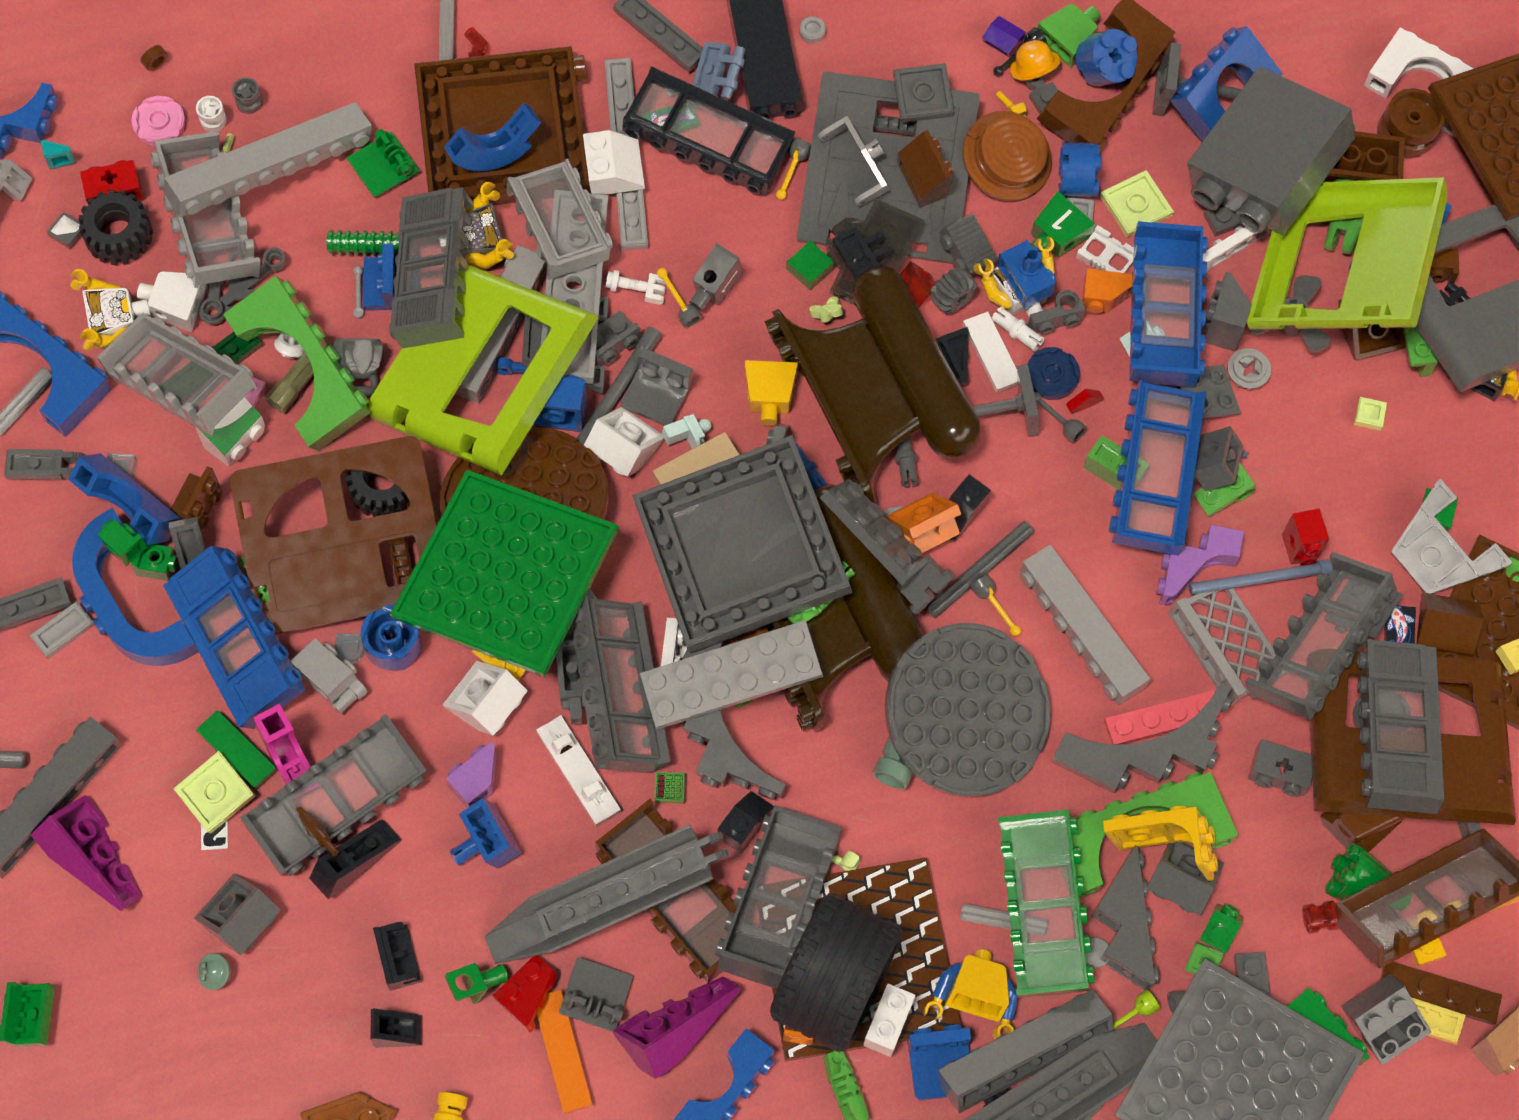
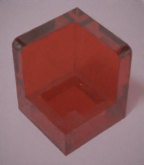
(918, 281)

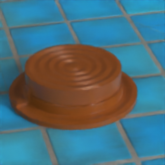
(1006, 156)

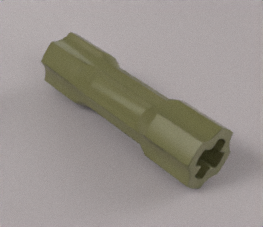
(287, 389)

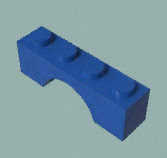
(103, 479)
(748, 1059)

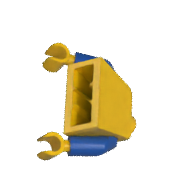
(977, 989)

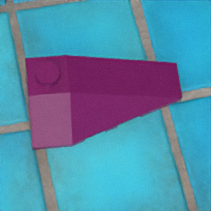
(82, 847)
(665, 1036)

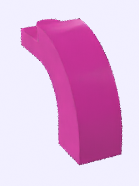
(281, 743)

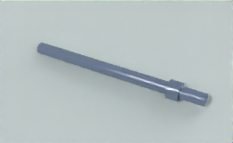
(1321, 566)

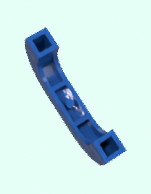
(147, 648)

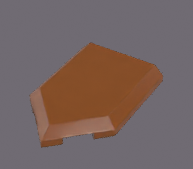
(351, 1107)

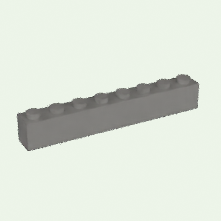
(267, 160)

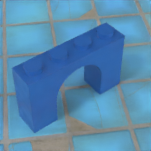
(1198, 96)

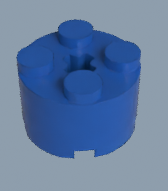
(1107, 57)
(1079, 169)
(393, 653)

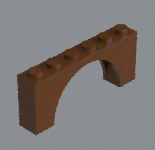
(1089, 121)

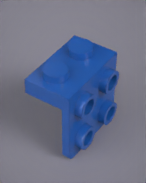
(930, 1053)

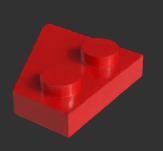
(526, 991)

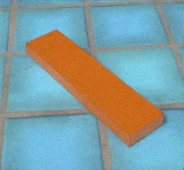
(563, 1055)

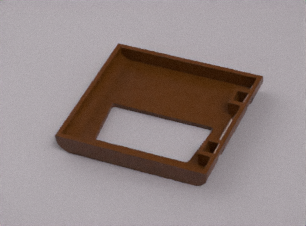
(1468, 762)

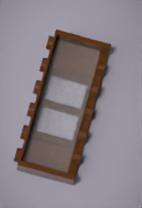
(1429, 898)
(690, 919)

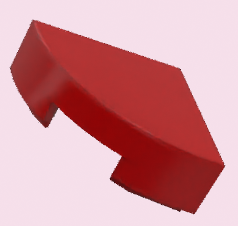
(1084, 400)

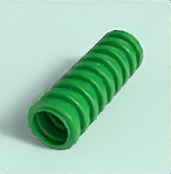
(360, 242)

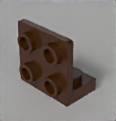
(198, 497)

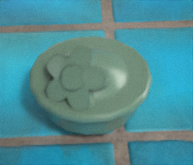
(213, 971)

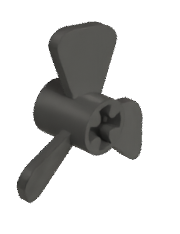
(1304, 289)

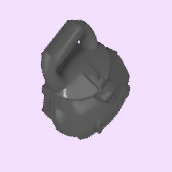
(362, 359)

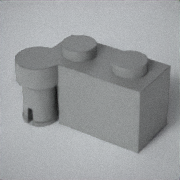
(329, 675)

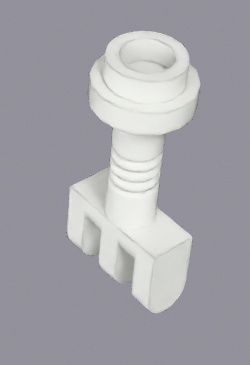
(652, 290)

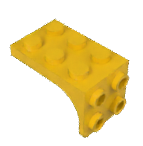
(1166, 827)

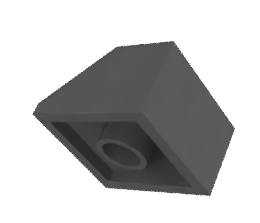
(1181, 879)
(237, 914)

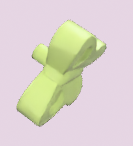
(827, 311)

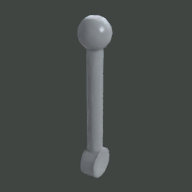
(358, 312)

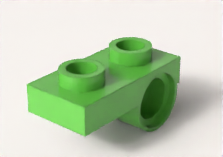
(1221, 497)

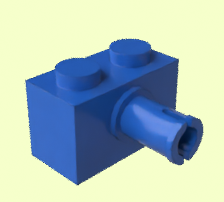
(1026, 274)
(488, 836)

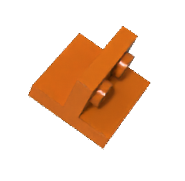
(927, 521)

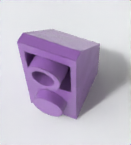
(475, 777)

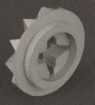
(1244, 358)

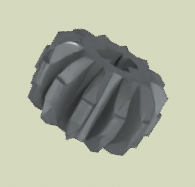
(953, 290)

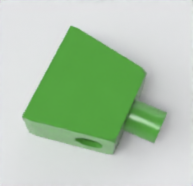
(1068, 29)

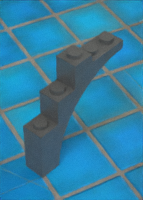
(1187, 745)
(722, 755)

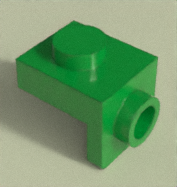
(1222, 927)

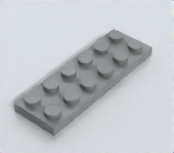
(731, 675)

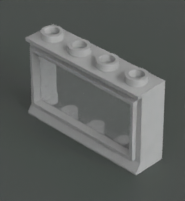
(560, 218)

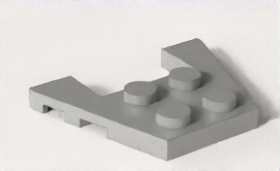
(1434, 556)

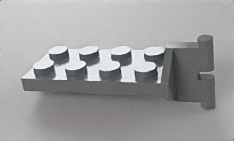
(888, 544)

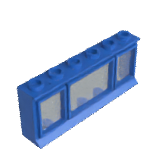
(1157, 468)

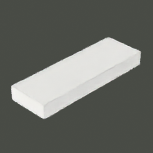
(991, 352)

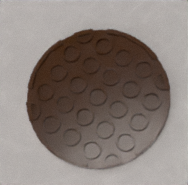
(547, 466)

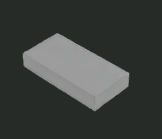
(62, 630)

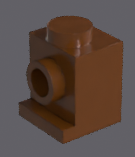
(1445, 266)

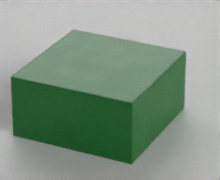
(810, 265)

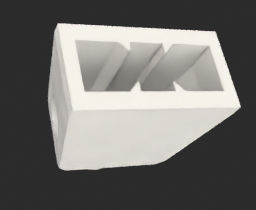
(173, 299)

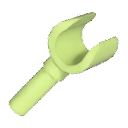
(848, 862)

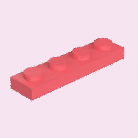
(1156, 719)

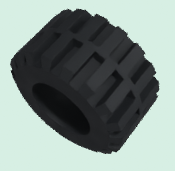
(107, 210)
(375, 501)

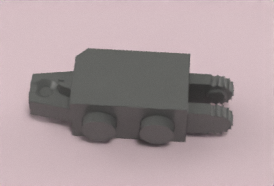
(569, 679)

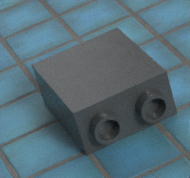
(1270, 152)

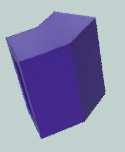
(1003, 36)

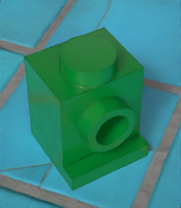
(121, 541)
(159, 569)

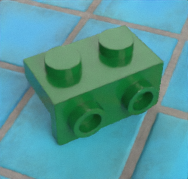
(26, 1014)

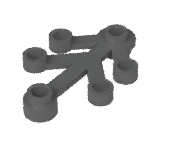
(238, 289)

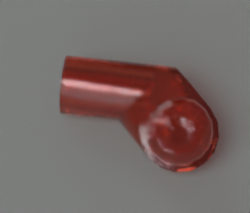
(480, 45)

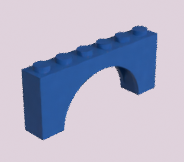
(75, 384)

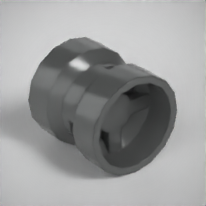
(247, 95)

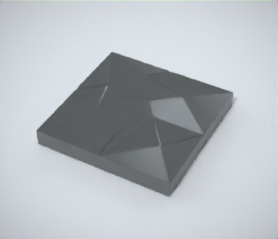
(741, 544)

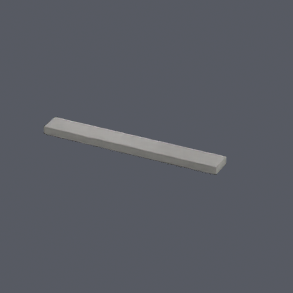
(630, 203)

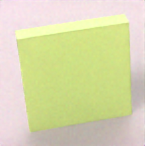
(1136, 201)
(214, 792)

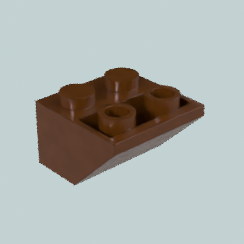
(925, 169)

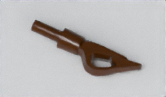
(314, 830)

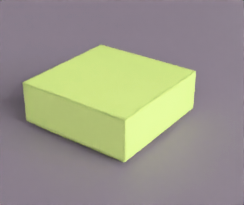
(1370, 413)

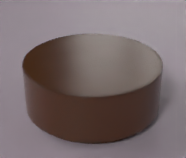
(154, 57)
(580, 68)

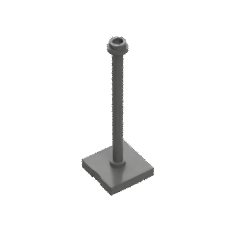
(1168, 80)
(1024, 402)

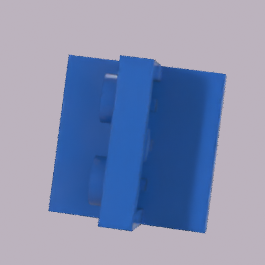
(378, 279)

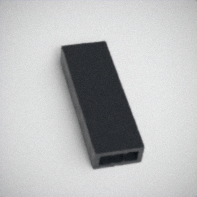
(769, 64)

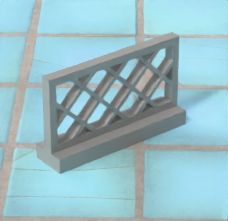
(1206, 647)

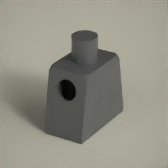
(716, 277)

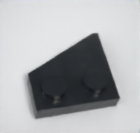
(956, 352)

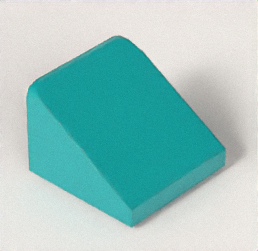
(57, 154)

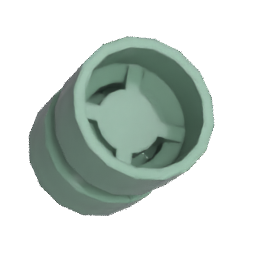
(891, 769)

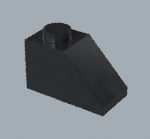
(971, 499)
(744, 821)

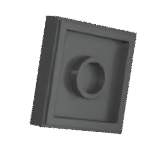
(923, 92)

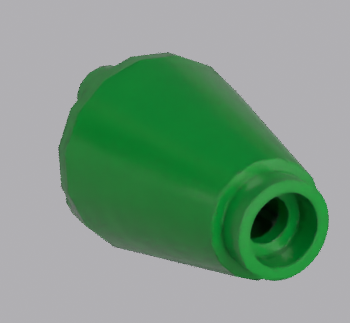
(1354, 872)

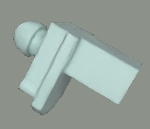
(688, 429)

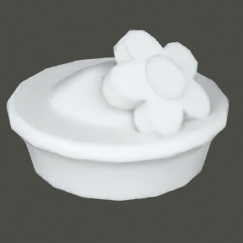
(288, 346)

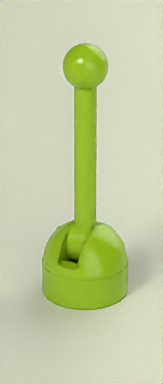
(1144, 1004)

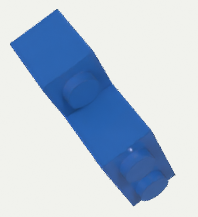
(30, 120)

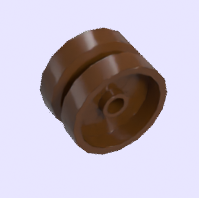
(1414, 116)

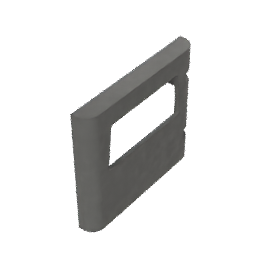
(1479, 335)

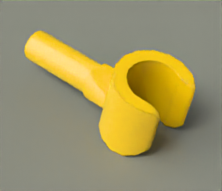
(1018, 108)

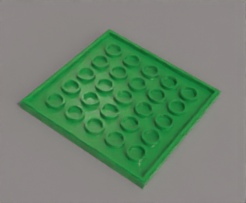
(505, 572)

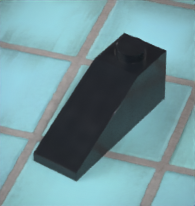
(354, 858)

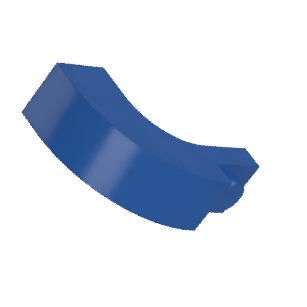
(497, 148)

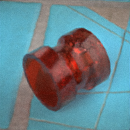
(1320, 917)

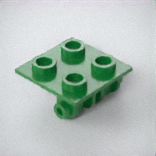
(382, 163)

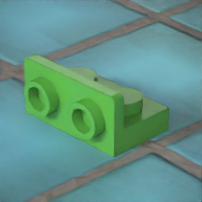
(1419, 352)

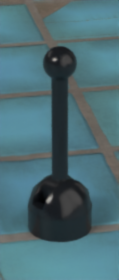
(1033, 34)

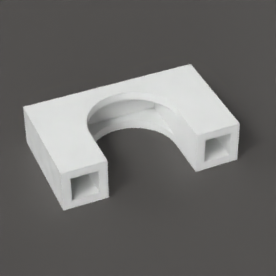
(1407, 54)

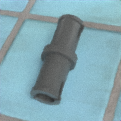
(906, 460)

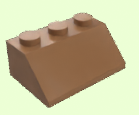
(1500, 1046)

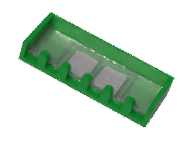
(1045, 904)

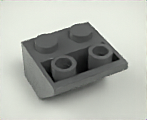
(1226, 314)
(1386, 1019)

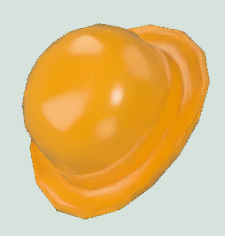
(1034, 61)

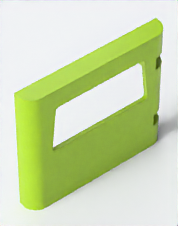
(1388, 261)
(429, 374)

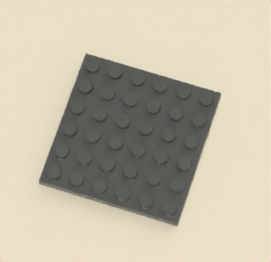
(1239, 1058)

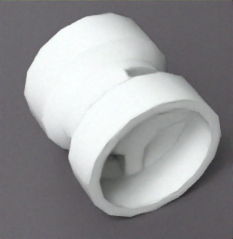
(211, 113)

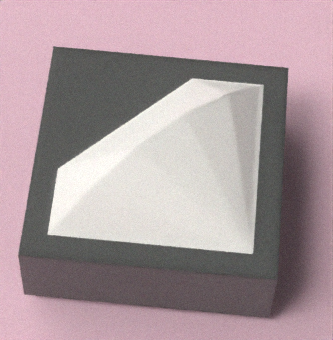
(65, 230)

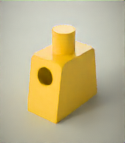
(770, 388)

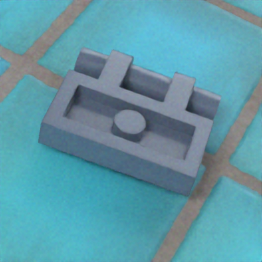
(712, 67)

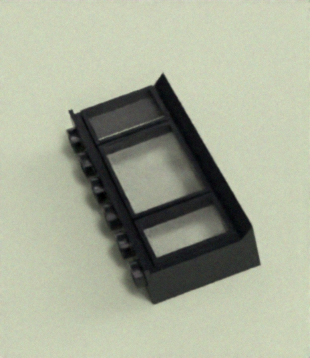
(708, 131)

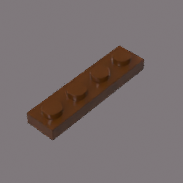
(1447, 993)

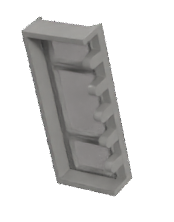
(216, 236)
(176, 372)

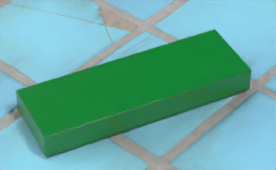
(237, 750)

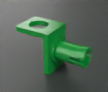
(475, 981)

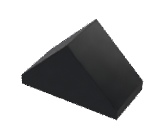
(395, 1029)

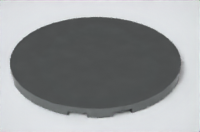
(967, 710)

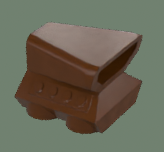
(1359, 828)

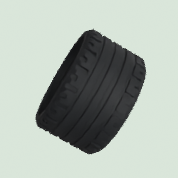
(835, 972)

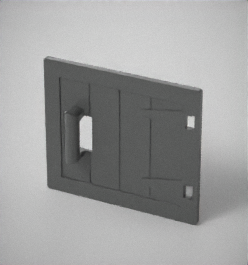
(841, 173)

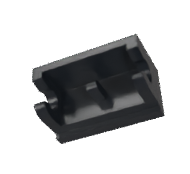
(397, 955)

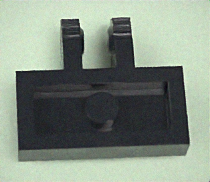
(856, 250)

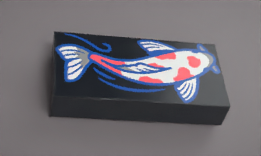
(1401, 625)

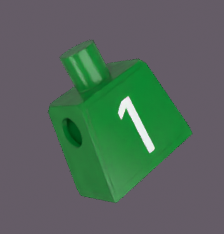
(1063, 224)

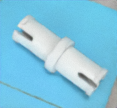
(1018, 329)

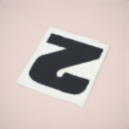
(215, 840)

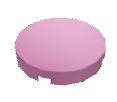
(158, 119)

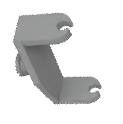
(869, 151)

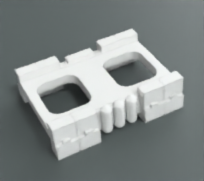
(1112, 247)

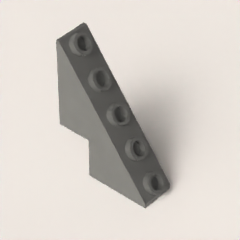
(1125, 912)

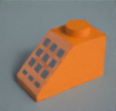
(1105, 290)

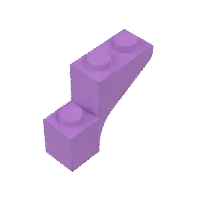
(1216, 547)

